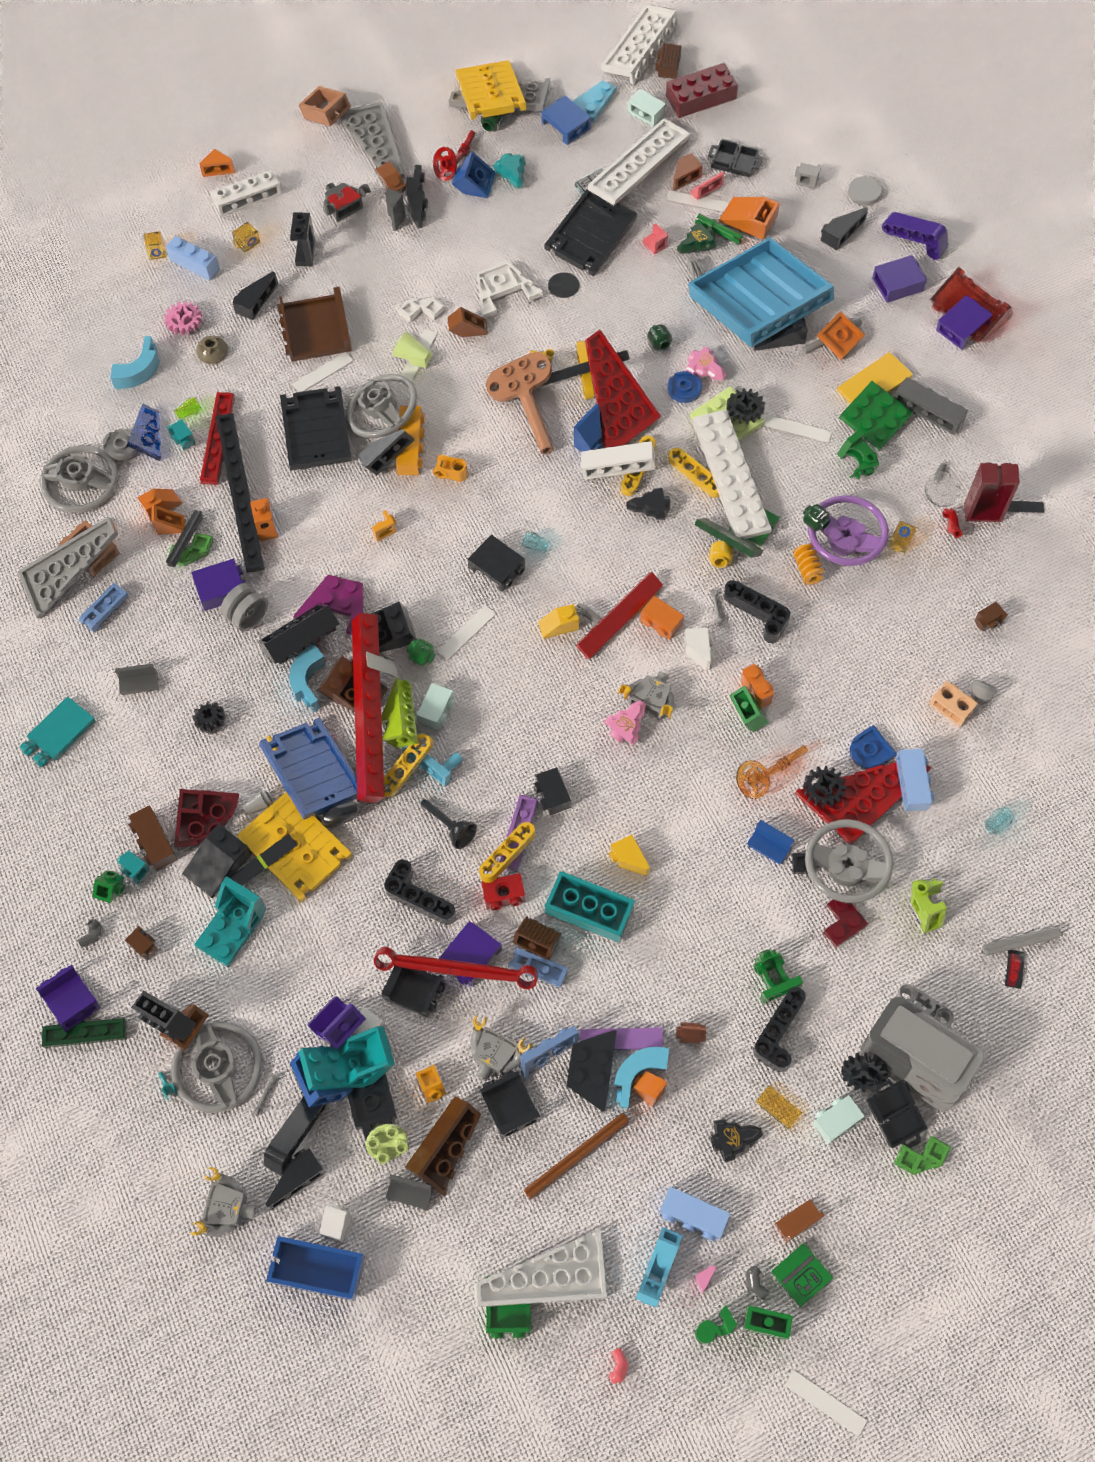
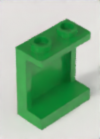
(508, 1320)

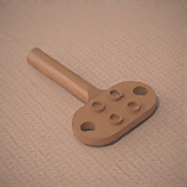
(519, 380)

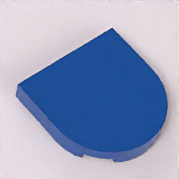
(871, 749)

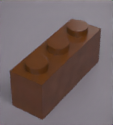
(152, 838)

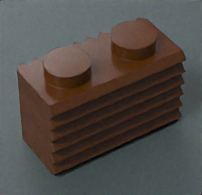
(669, 61)
(537, 938)

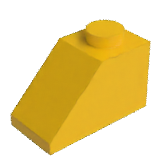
(559, 621)
(629, 856)

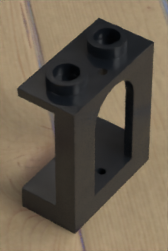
(303, 233)

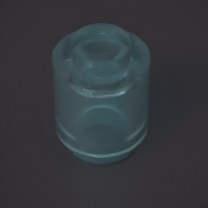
(999, 820)

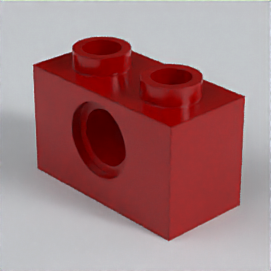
(512, 884)

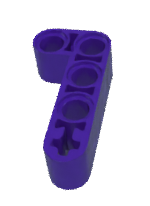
(918, 230)

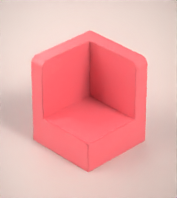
(657, 240)

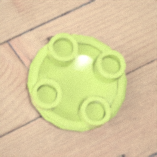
(387, 1142)

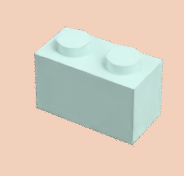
(646, 107)
(435, 706)
(838, 1118)

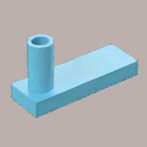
(433, 768)

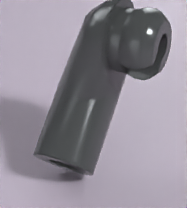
(92, 935)
(753, 1282)

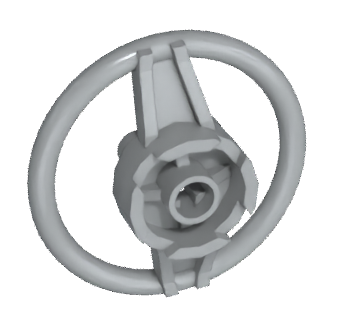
(379, 402)
(78, 474)
(860, 868)
(221, 1076)

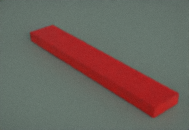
(213, 454)
(619, 615)

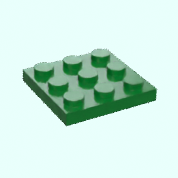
(875, 415)

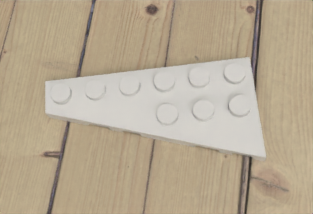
(556, 1276)

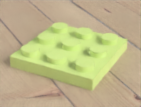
(719, 403)

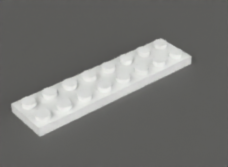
(638, 161)
(731, 475)

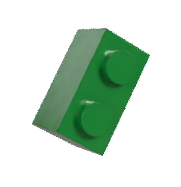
(767, 1323)

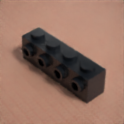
(163, 1017)

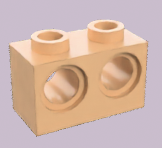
(950, 707)

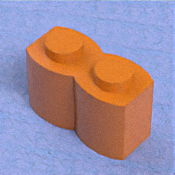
(758, 686)

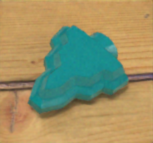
(511, 168)

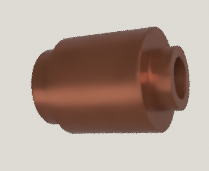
(691, 1033)

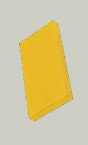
(885, 372)

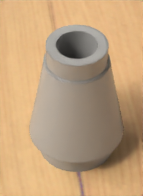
(258, 802)

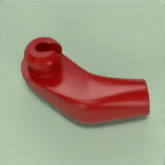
(952, 522)

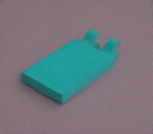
(57, 731)

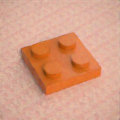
(840, 335)

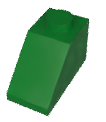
(749, 709)

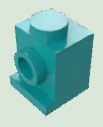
(181, 434)
(133, 866)

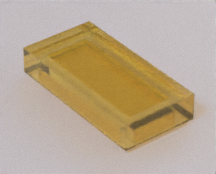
(778, 1107)

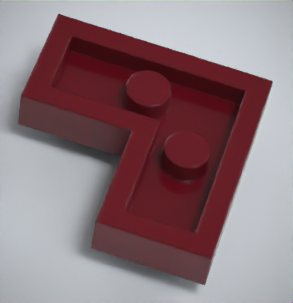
(848, 923)

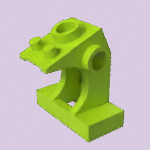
(930, 914)

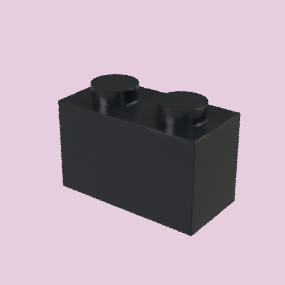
(553, 791)

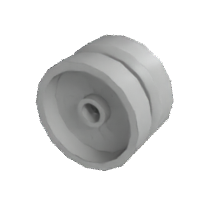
(244, 607)

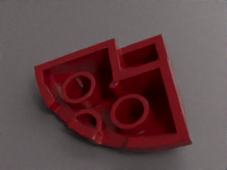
(200, 813)

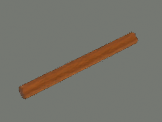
(576, 1156)

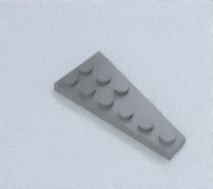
(533, 93)
(373, 133)
(56, 571)

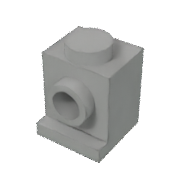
(807, 175)

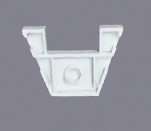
(499, 281)

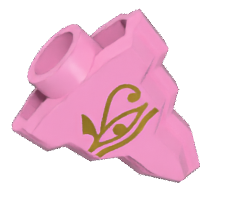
(705, 364)
(626, 723)

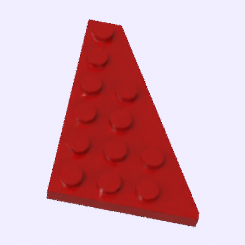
(621, 401)
(866, 799)

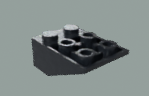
(394, 627)

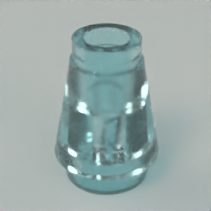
(534, 541)

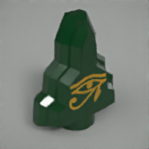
(698, 239)

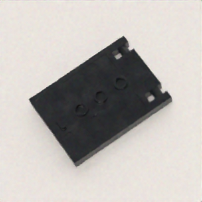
(590, 232)
(315, 428)

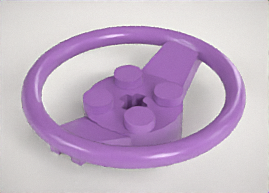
(857, 538)

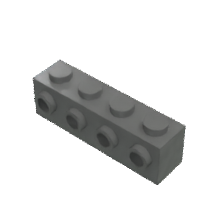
(931, 405)

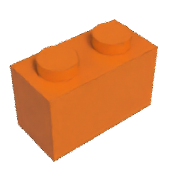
(661, 617)

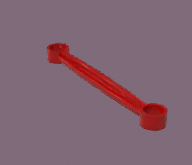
(456, 968)

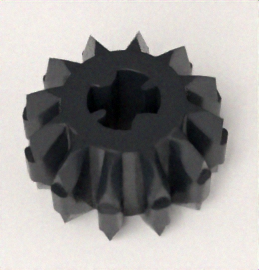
(201, 715)

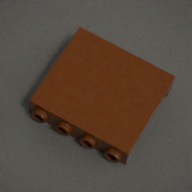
(315, 327)

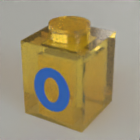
(245, 237)
(155, 245)
(902, 537)

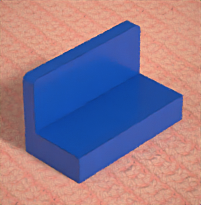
(770, 842)

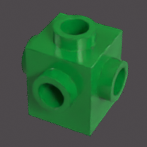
(108, 886)

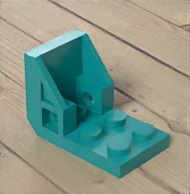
(236, 919)
(353, 1065)

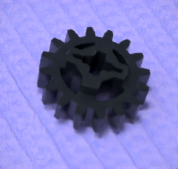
(745, 406)
(820, 793)
(864, 1072)

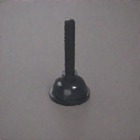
(460, 832)

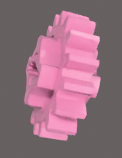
(183, 318)

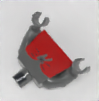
(343, 200)

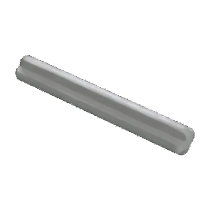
(1021, 940)

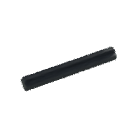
(184, 538)

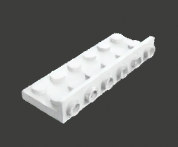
(641, 42)

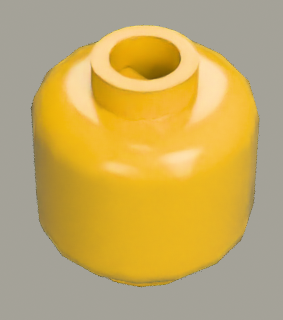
(721, 554)

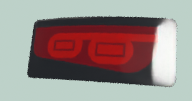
(1014, 969)

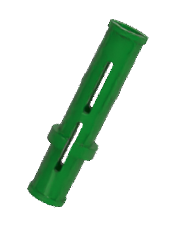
(719, 228)

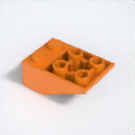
(751, 215)

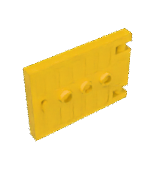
(490, 89)
(308, 861)

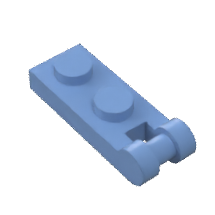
(103, 607)
(547, 970)

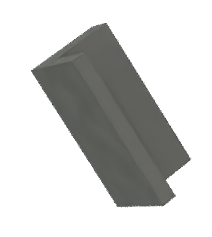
(395, 207)
(137, 679)
(409, 1192)

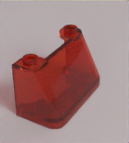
(959, 286)

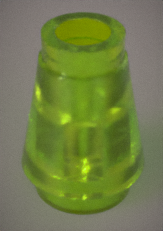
(188, 408)

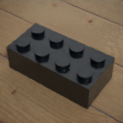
(298, 633)

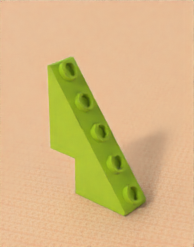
(399, 716)

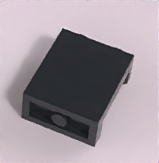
(497, 562)
(413, 989)
(509, 1104)

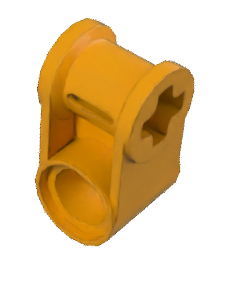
(448, 466)

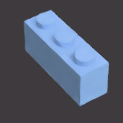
(192, 257)
(914, 780)
(694, 1214)

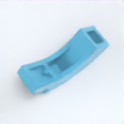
(138, 371)
(301, 670)
(645, 1059)
(659, 1267)

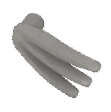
(694, 265)
(588, 613)

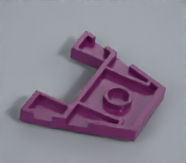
(340, 594)

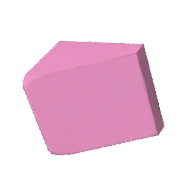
(703, 1278)

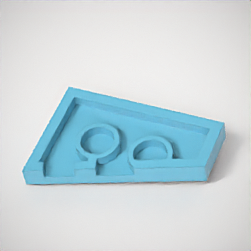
(595, 99)

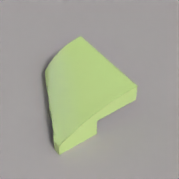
(412, 350)

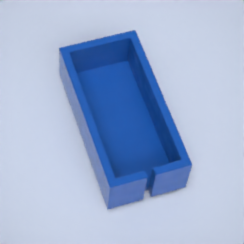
(316, 1268)

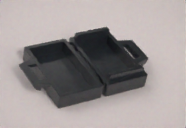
(730, 155)
(901, 1119)

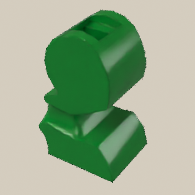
(707, 1330)

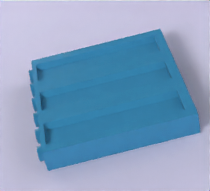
(761, 291)

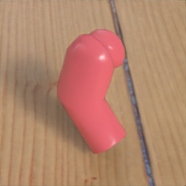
(621, 1367)

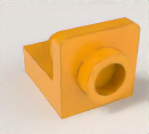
(384, 528)
(431, 1084)

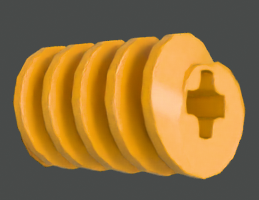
(808, 564)

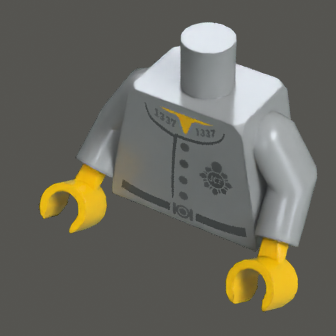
(653, 693)
(494, 1051)
(224, 1206)

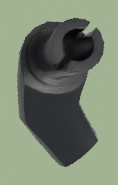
(337, 814)

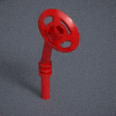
(449, 162)

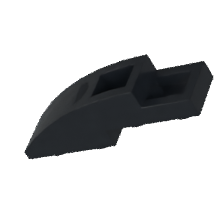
(416, 196)

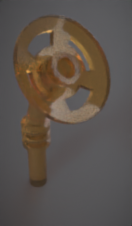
(763, 777)

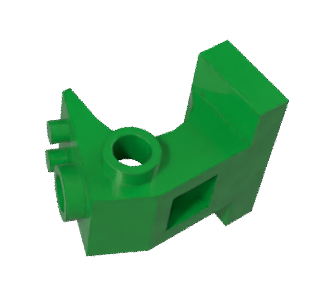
(862, 452)
(767, 961)

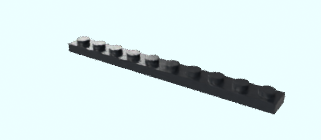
(240, 493)

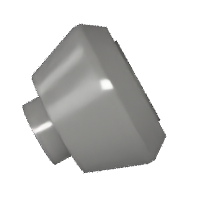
(982, 691)

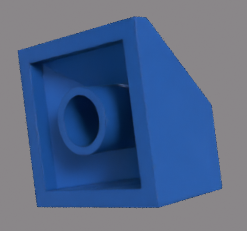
(474, 177)
(588, 431)

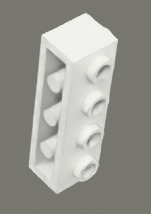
(246, 193)
(618, 460)

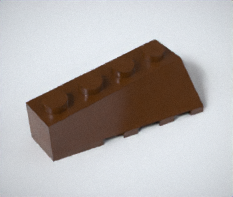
(444, 1145)

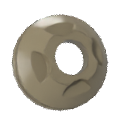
(213, 354)

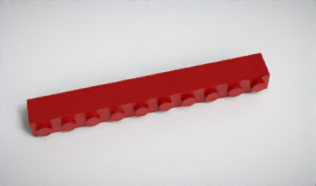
(367, 710)

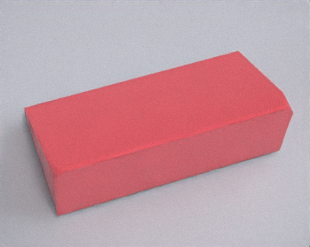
(708, 186)

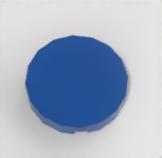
(684, 387)

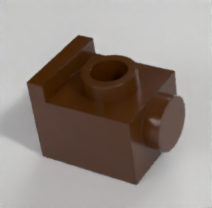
(990, 617)
(142, 943)

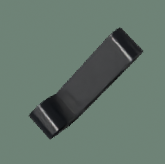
(731, 595)
(422, 896)
(781, 1025)
(290, 1136)

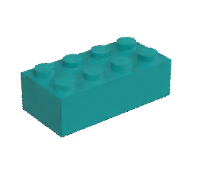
(589, 906)

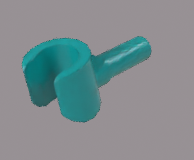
(167, 1087)

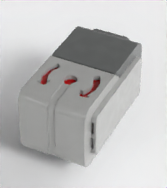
(923, 1049)

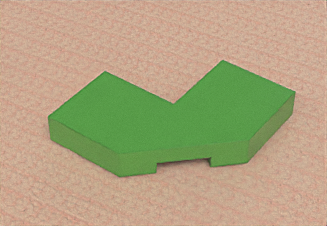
(199, 548)
(931, 1157)

